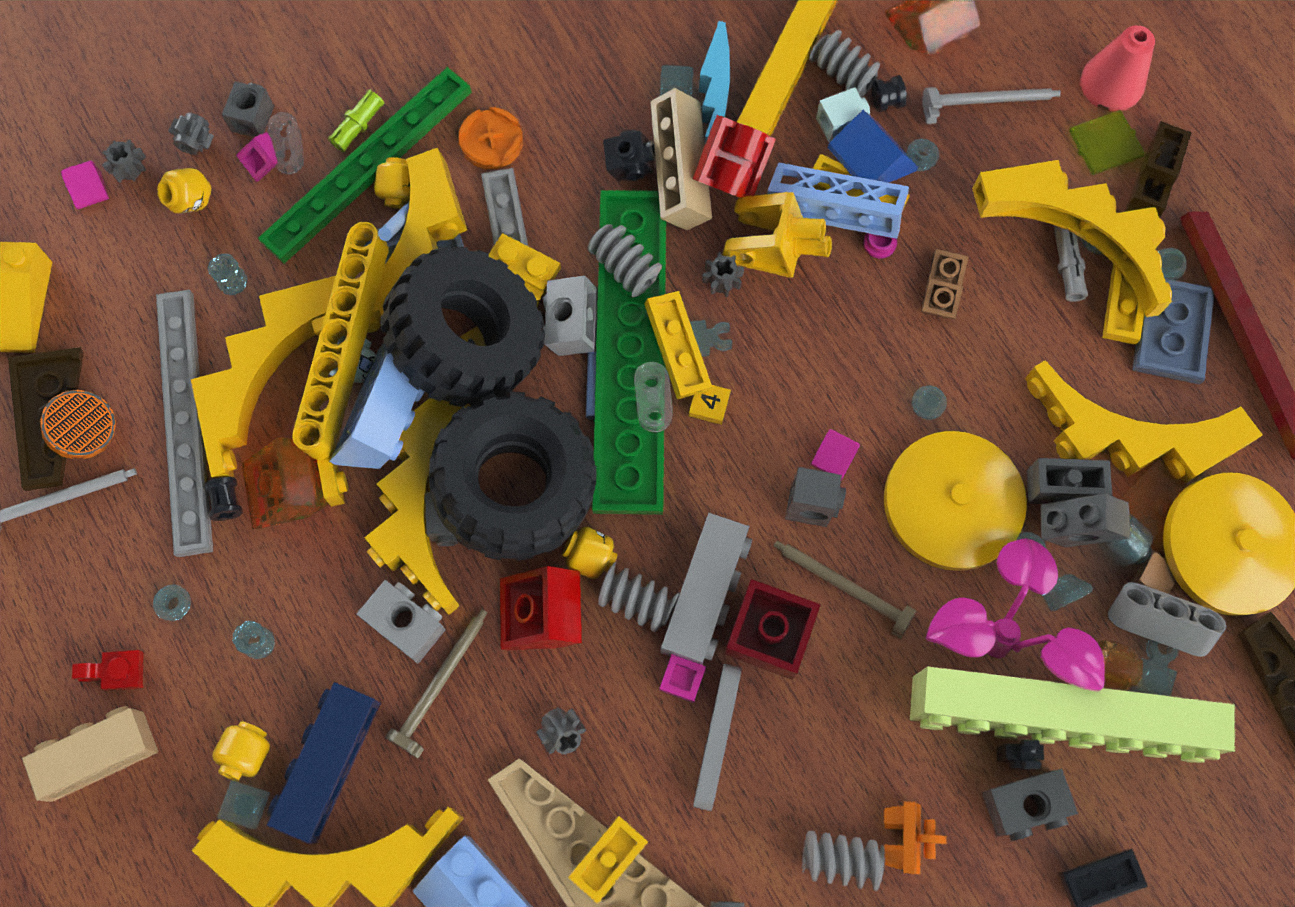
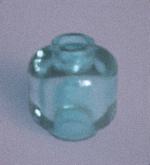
(1130, 550)

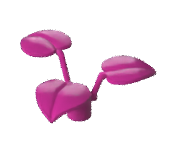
(965, 628)

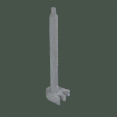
(933, 100)
(65, 494)

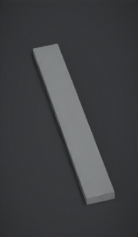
(182, 427)

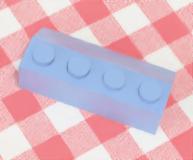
(377, 417)
(468, 879)

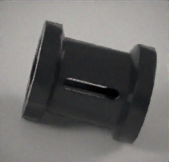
(223, 498)

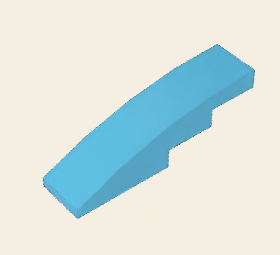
(715, 78)

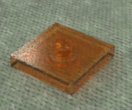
(1152, 498)

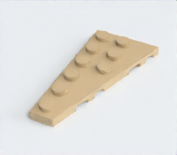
(565, 833)

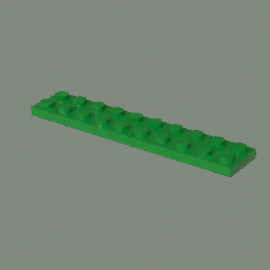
(625, 453)

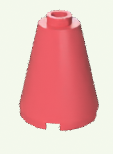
(1120, 70)

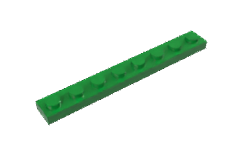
(359, 169)

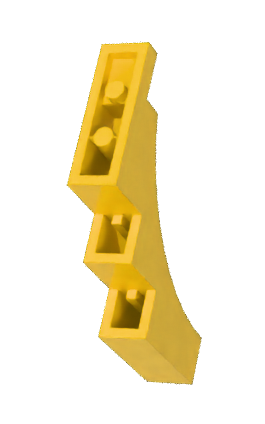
(229, 396)
(377, 870)

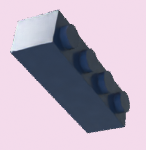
(323, 764)

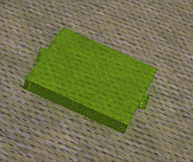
(1106, 142)

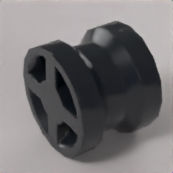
(889, 93)

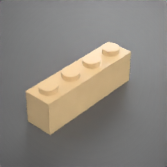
(677, 153)

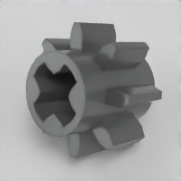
(191, 133)
(124, 160)
(717, 268)
(561, 731)

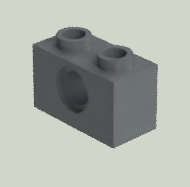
(1067, 479)
(815, 497)
(1085, 520)
(1049, 792)

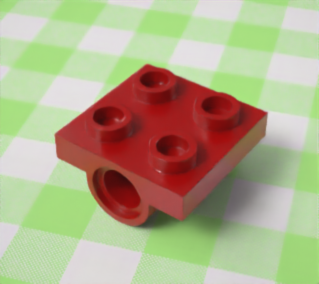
(734, 157)

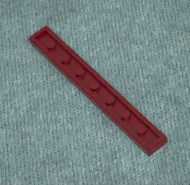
(1243, 322)

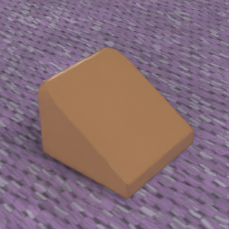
(1155, 573)

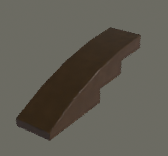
(1159, 169)

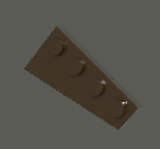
(33, 384)
(1273, 657)

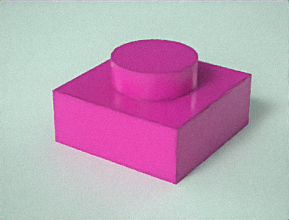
(682, 678)

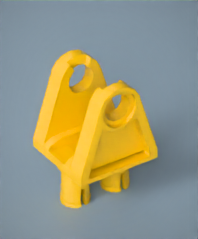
(790, 239)

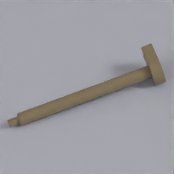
(902, 618)
(402, 738)

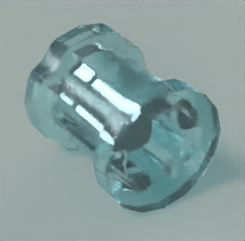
(227, 274)
(249, 630)

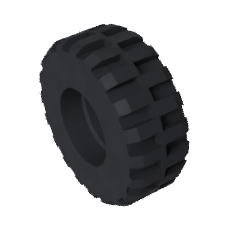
(439, 358)

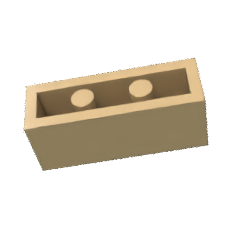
(89, 754)

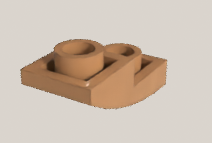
(944, 284)

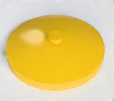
(955, 500)
(1232, 544)

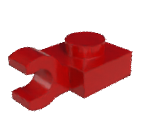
(117, 671)

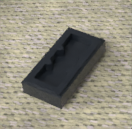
(1103, 879)

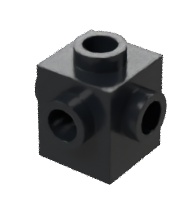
(629, 155)

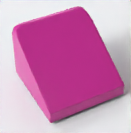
(258, 156)
(85, 184)
(835, 453)

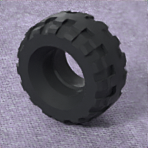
(512, 426)

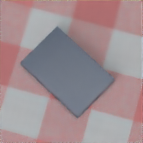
(1178, 338)

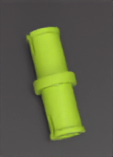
(356, 120)

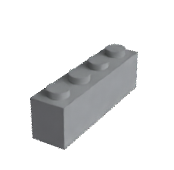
(705, 589)

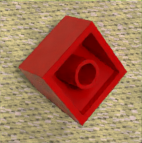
(540, 609)

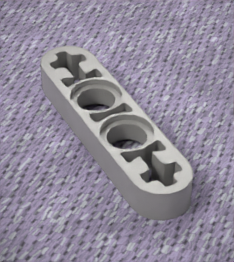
(717, 737)

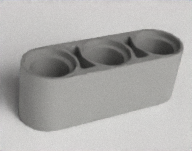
(1166, 619)

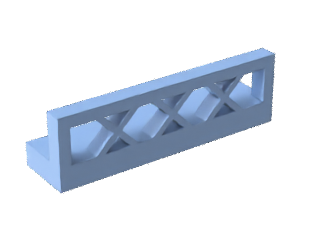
(838, 209)

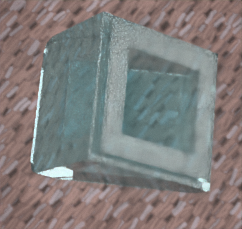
(676, 77)
(1066, 591)

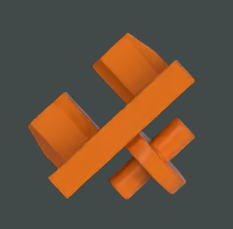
(909, 854)

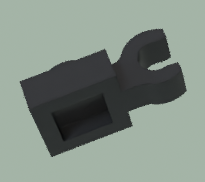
(1023, 755)

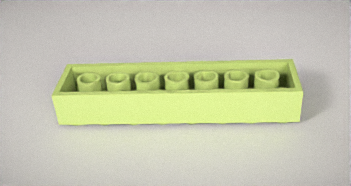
(1066, 712)

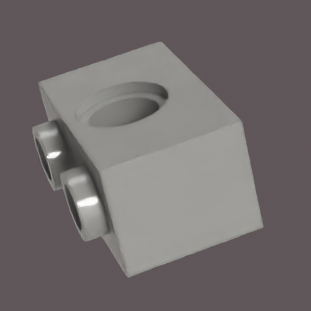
(579, 331)
(381, 614)

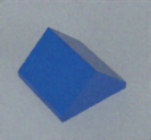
(870, 151)

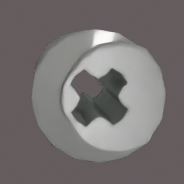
(844, 63)
(624, 260)
(636, 598)
(844, 860)

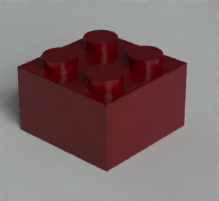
(772, 629)

